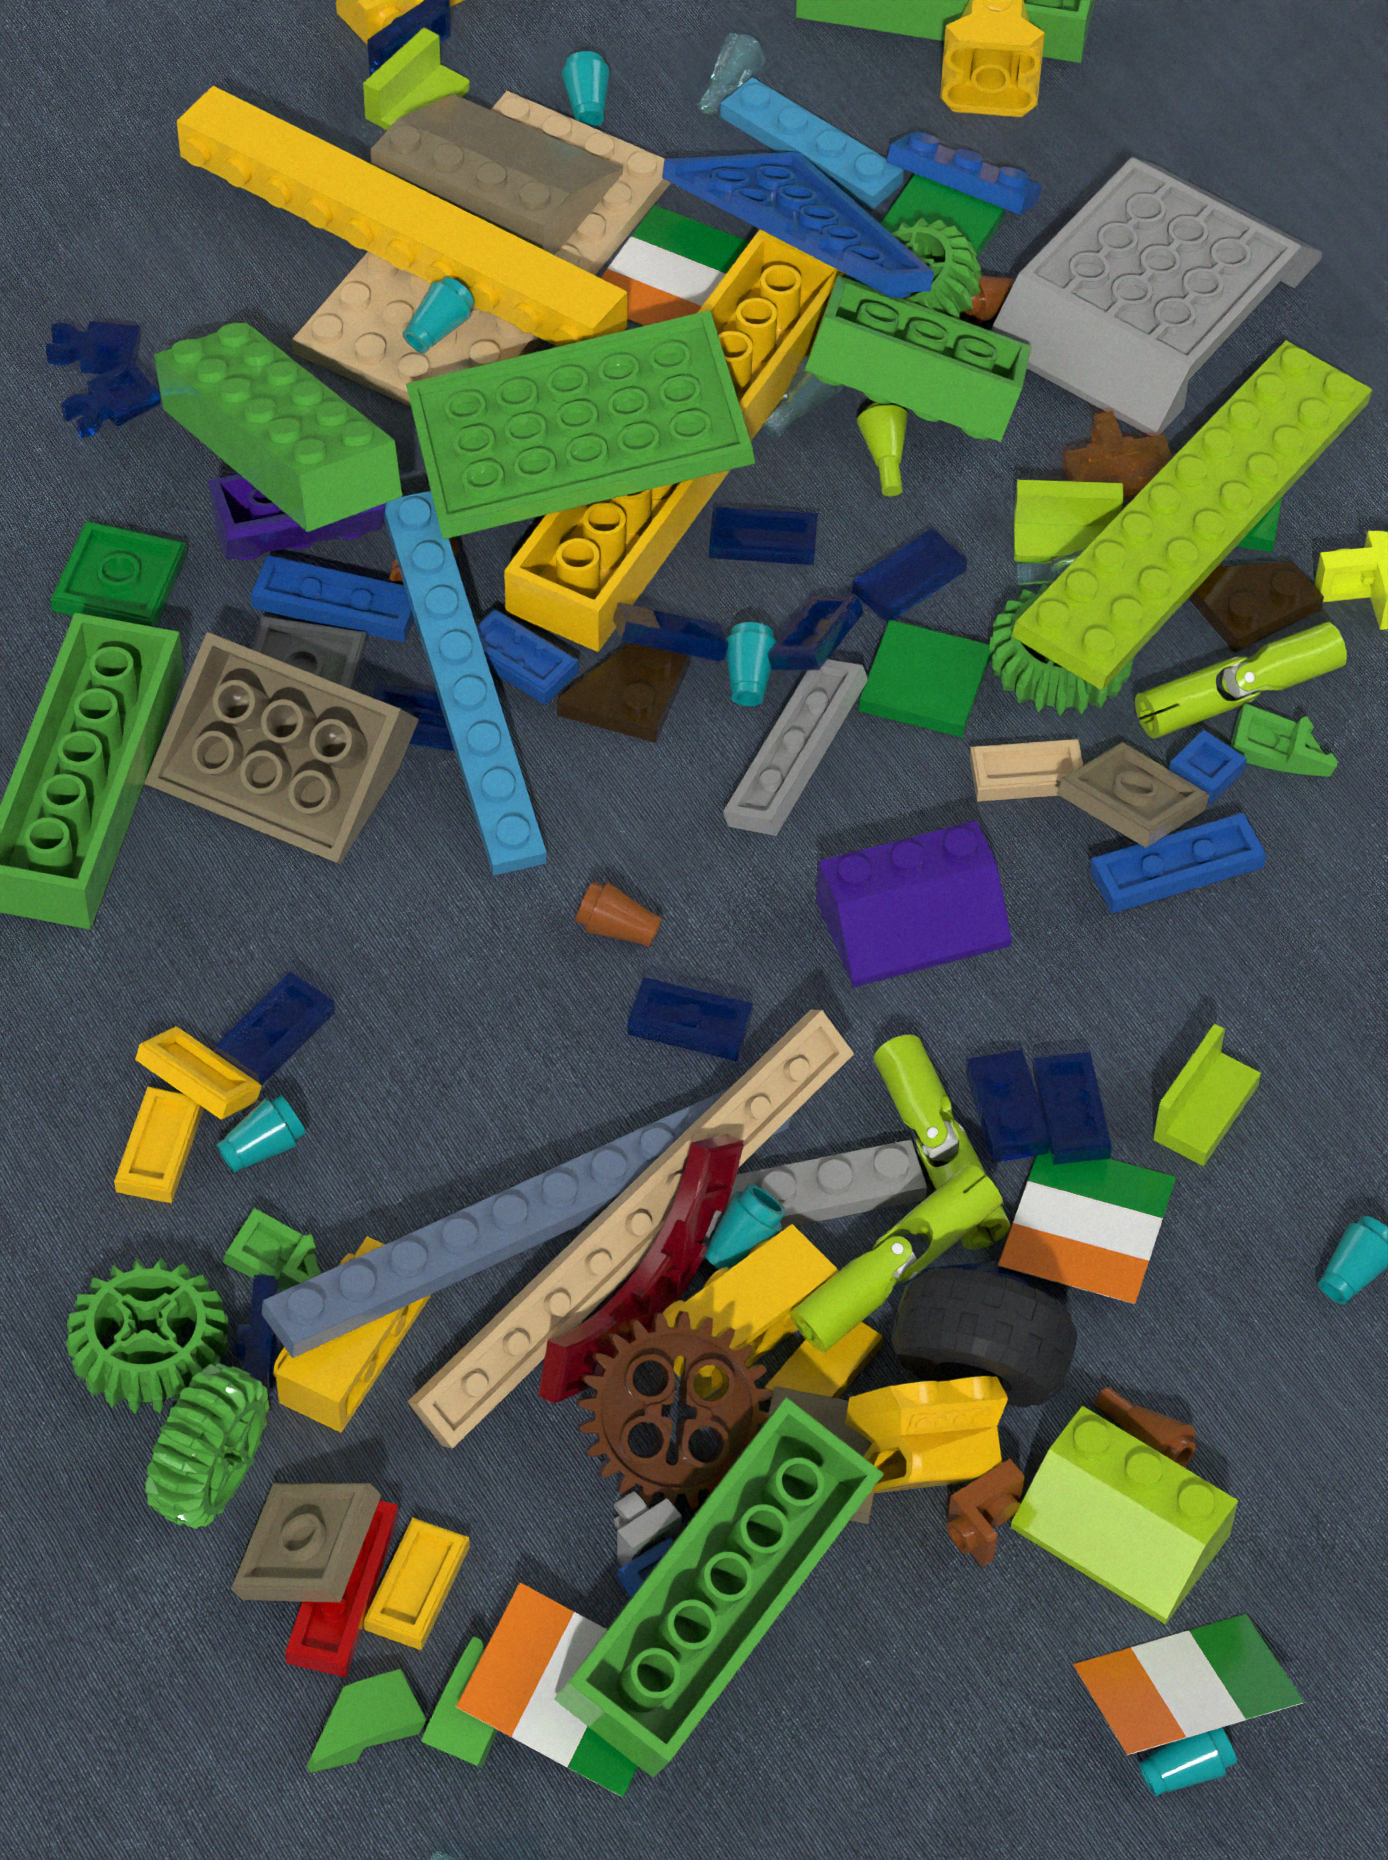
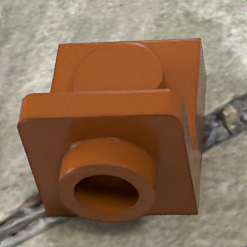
(984, 1505)

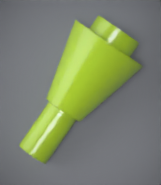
(884, 433)

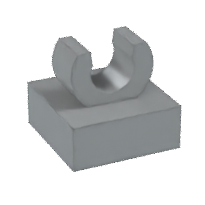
(643, 1527)

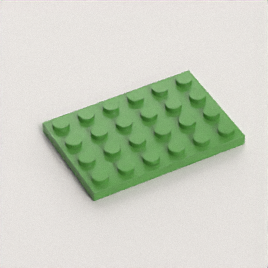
(578, 424)

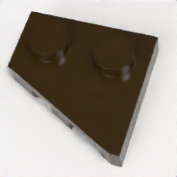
(1255, 600)
(628, 692)

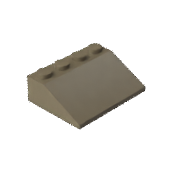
(496, 169)
(279, 748)

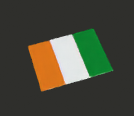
(671, 266)
(1088, 1225)
(521, 1674)
(1187, 1684)

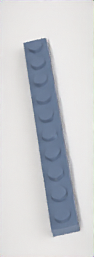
(470, 1238)

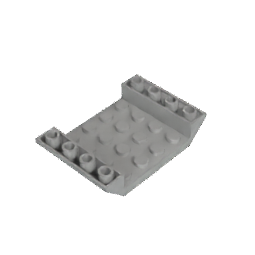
(1145, 291)

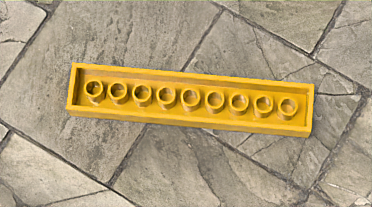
(610, 549)

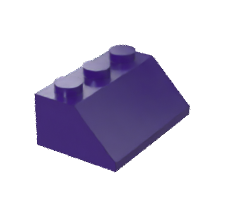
(254, 525)
(913, 903)

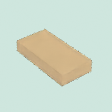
(1022, 768)

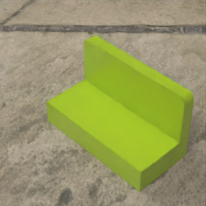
(410, 81)
(1061, 516)
(1204, 1100)

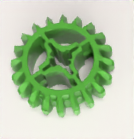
(953, 264)
(1036, 675)
(150, 1311)
(207, 1445)

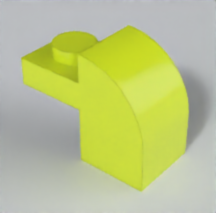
(1357, 574)

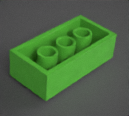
(918, 359)

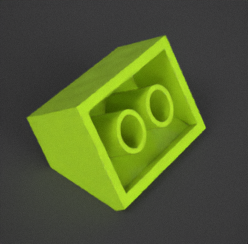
(1125, 1514)

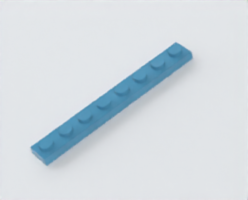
(464, 686)

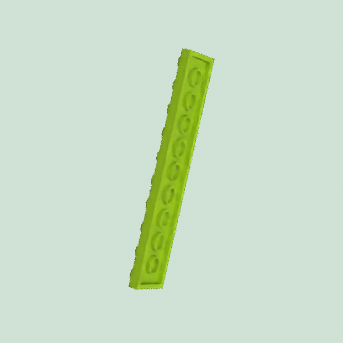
(1191, 515)

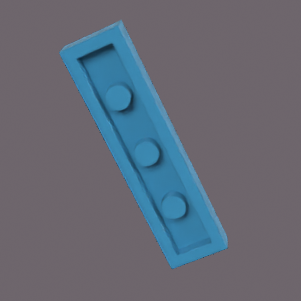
(791, 128)

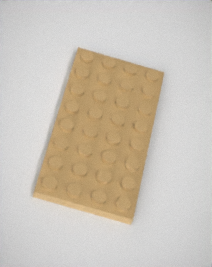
(364, 317)

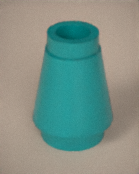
(586, 86)
(439, 313)
(749, 662)
(261, 1135)
(746, 1223)
(1356, 1261)
(1188, 1762)

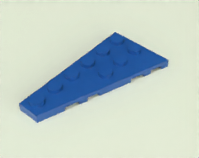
(807, 211)

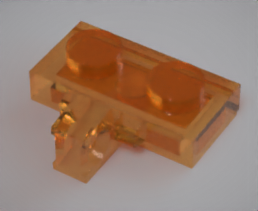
(1117, 457)

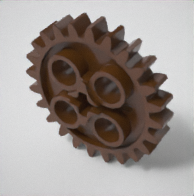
(619, 1407)

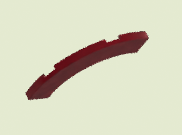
(661, 1275)

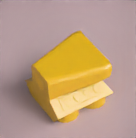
(992, 60)
(930, 1431)

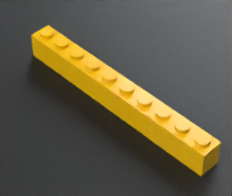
(398, 221)

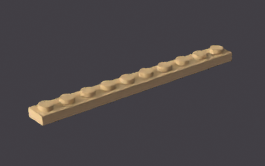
(621, 1234)

